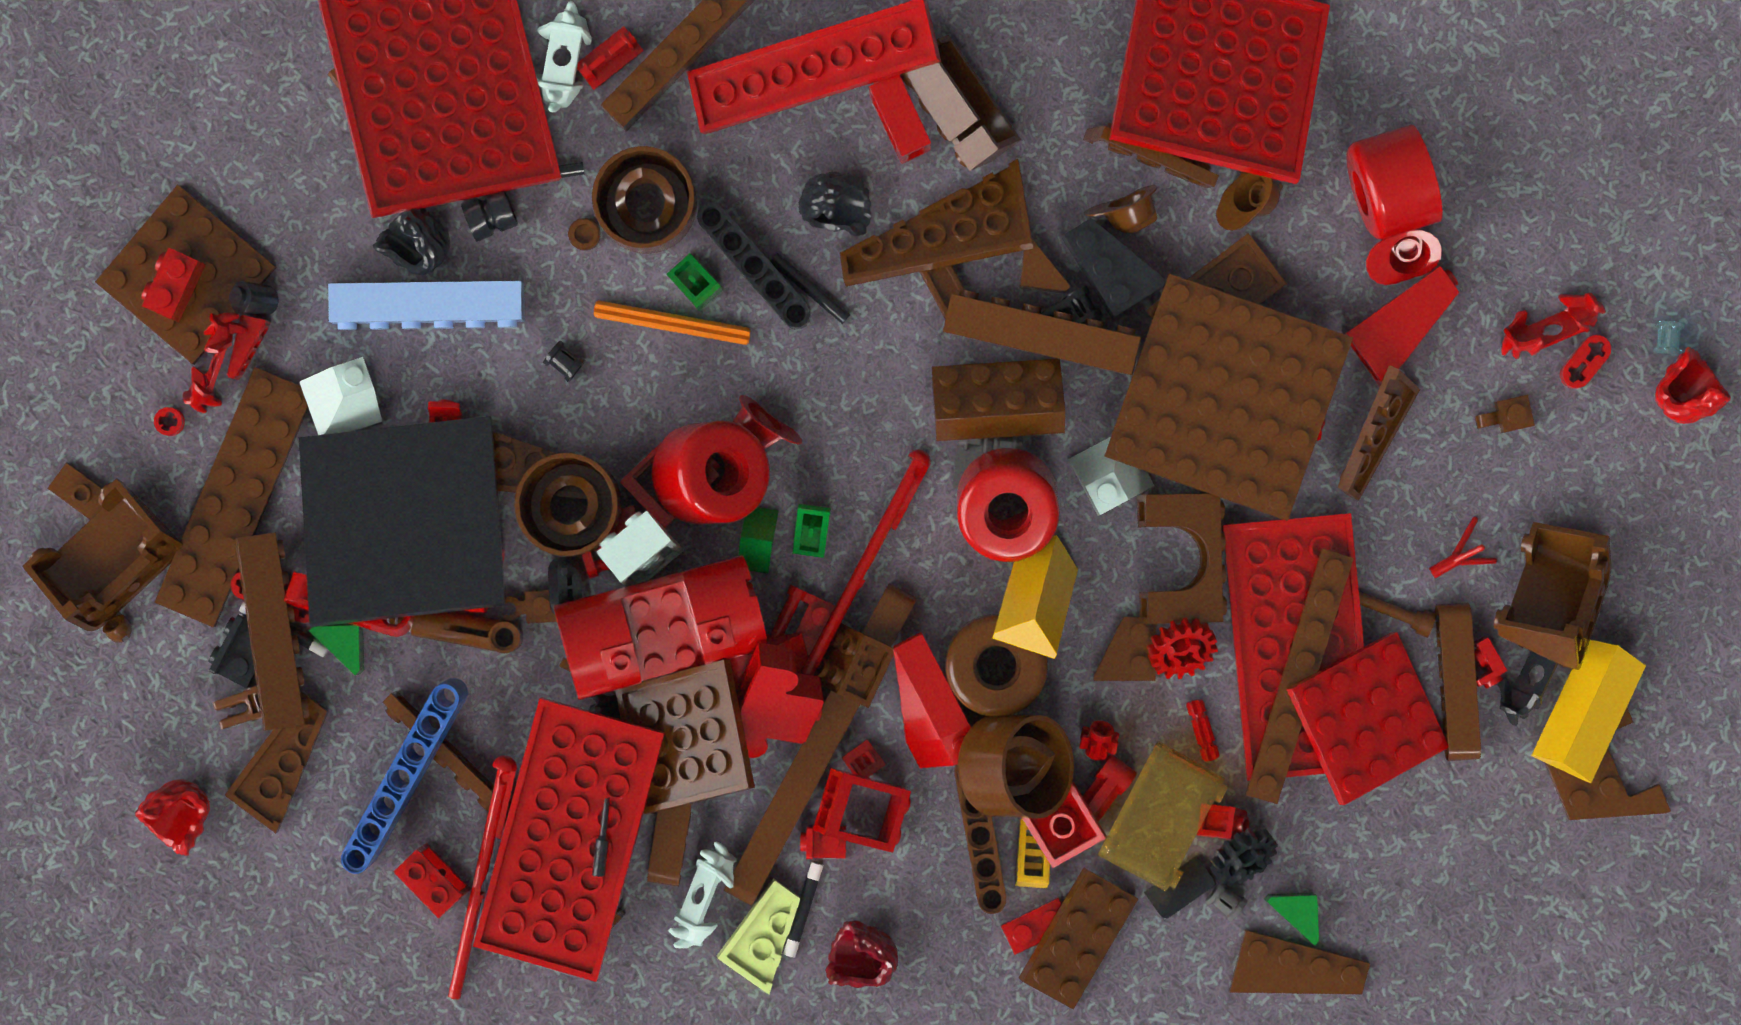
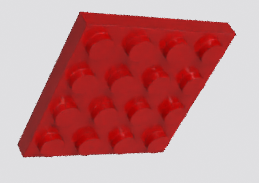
(1367, 718)

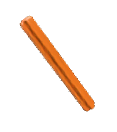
(672, 322)

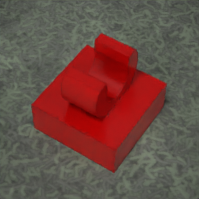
(863, 759)

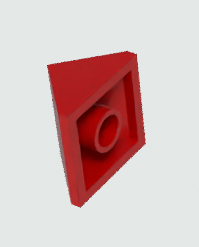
(1067, 829)

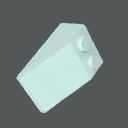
(639, 549)

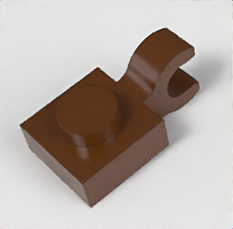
(1509, 414)

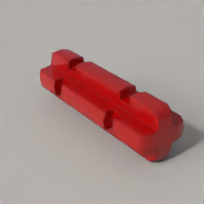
(1202, 730)

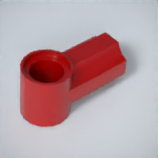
(1108, 784)

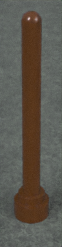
(1419, 621)

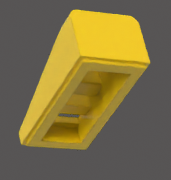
(1025, 880)

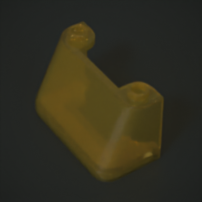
(1162, 816)

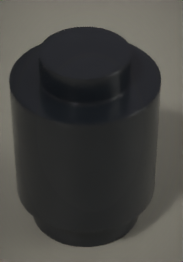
(253, 299)

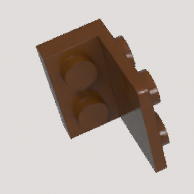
(854, 665)

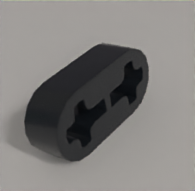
(564, 586)

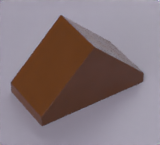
(1040, 273)

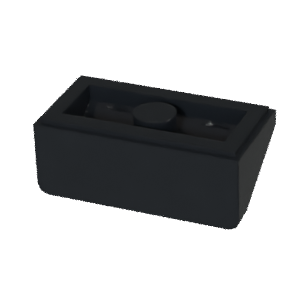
(1191, 885)

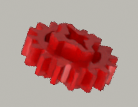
(1182, 648)

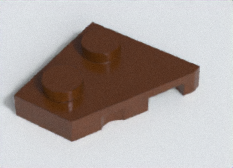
(1128, 653)

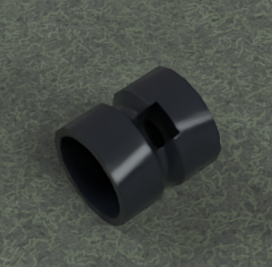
(489, 214)

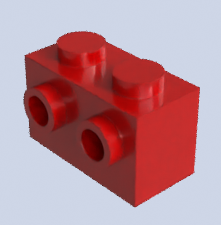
(172, 285)

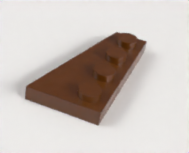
(1194, 172)
(1382, 423)
(275, 770)

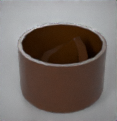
(637, 167)
(535, 511)
(988, 698)
(1036, 770)

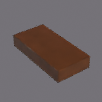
(941, 284)

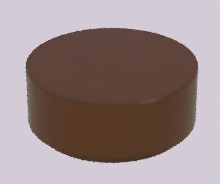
(584, 234)

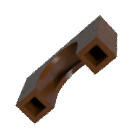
(1200, 518)

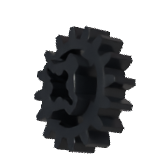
(1243, 856)

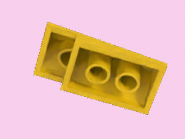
(1037, 600)
(1589, 710)

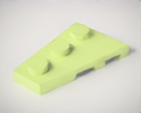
(759, 939)

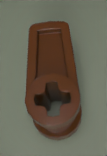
(248, 696)

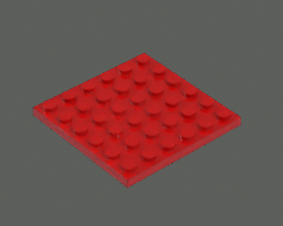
(1223, 81)

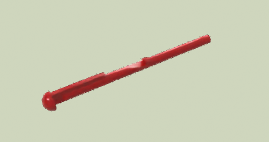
(891, 519)
(494, 826)

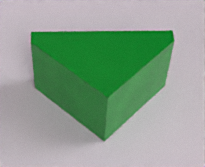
(694, 282)
(811, 530)
(758, 539)
(345, 643)
(1299, 911)

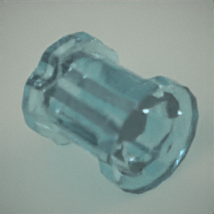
(1668, 338)

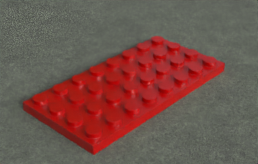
(1267, 587)
(542, 886)

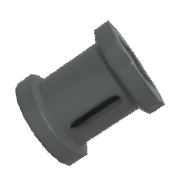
(1226, 901)

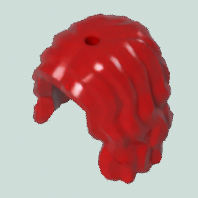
(1690, 389)
(175, 814)

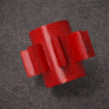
(1099, 740)

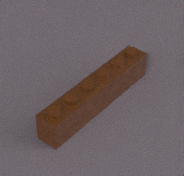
(671, 59)
(1041, 333)
(270, 631)

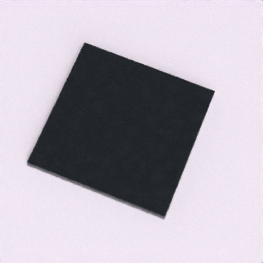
(401, 521)

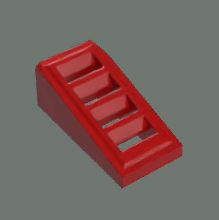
(246, 345)

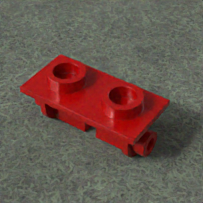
(609, 58)

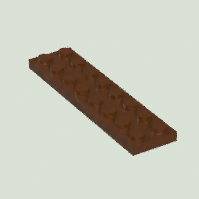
(234, 497)

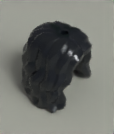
(836, 203)
(415, 241)

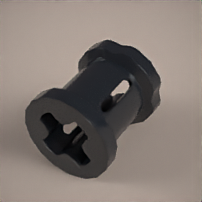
(564, 361)

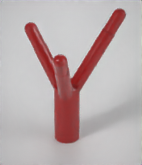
(1461, 559)

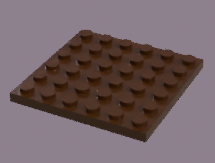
(1228, 397)

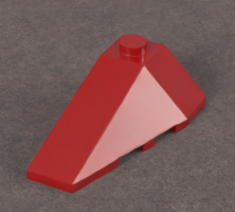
(929, 709)

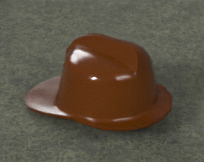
(1247, 198)
(1129, 212)

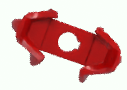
(1575, 319)
(221, 338)

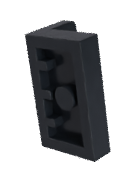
(234, 657)

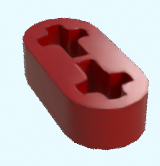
(1591, 367)

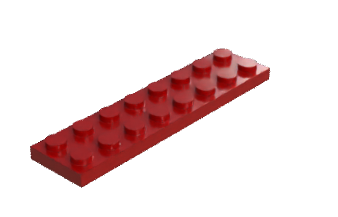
(814, 66)

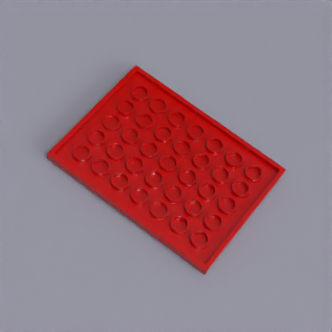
(438, 99)

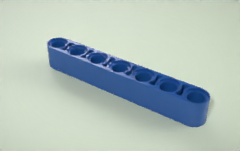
(394, 786)

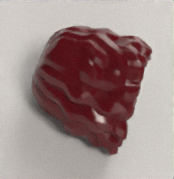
(861, 956)

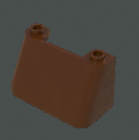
(104, 560)
(1558, 593)

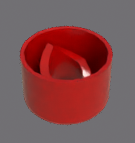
(1394, 182)
(1010, 472)
(682, 480)

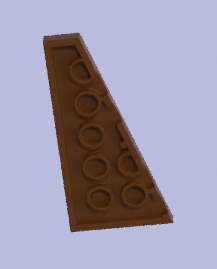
(955, 230)

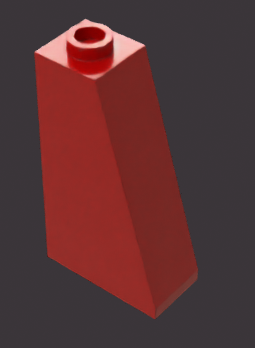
(1402, 323)

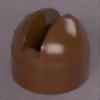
(117, 628)

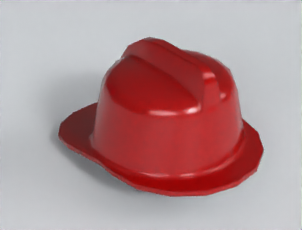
(1403, 257)
(764, 425)

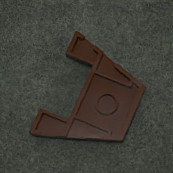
(1606, 793)

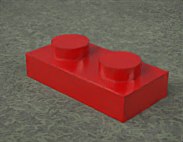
(1030, 927)

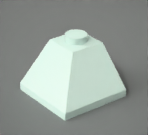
(342, 398)
(1107, 480)

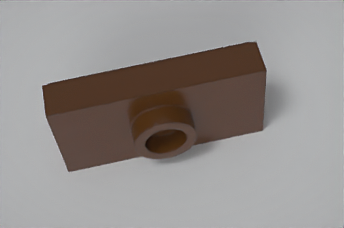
(77, 490)

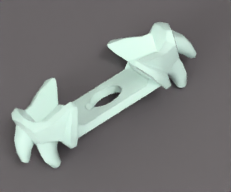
(558, 82)
(710, 871)

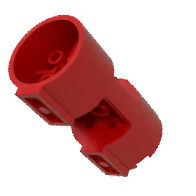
(660, 626)

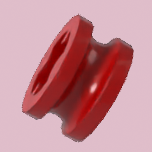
(174, 430)

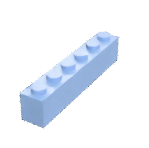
(426, 303)

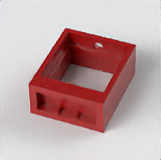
(899, 118)
(647, 500)
(835, 801)
(423, 878)

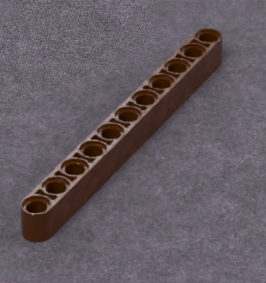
(811, 761)

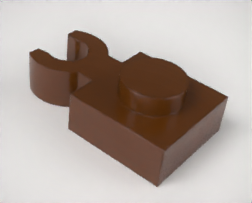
(535, 607)

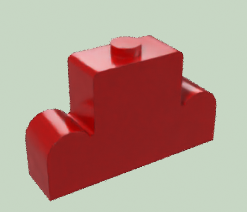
(777, 699)

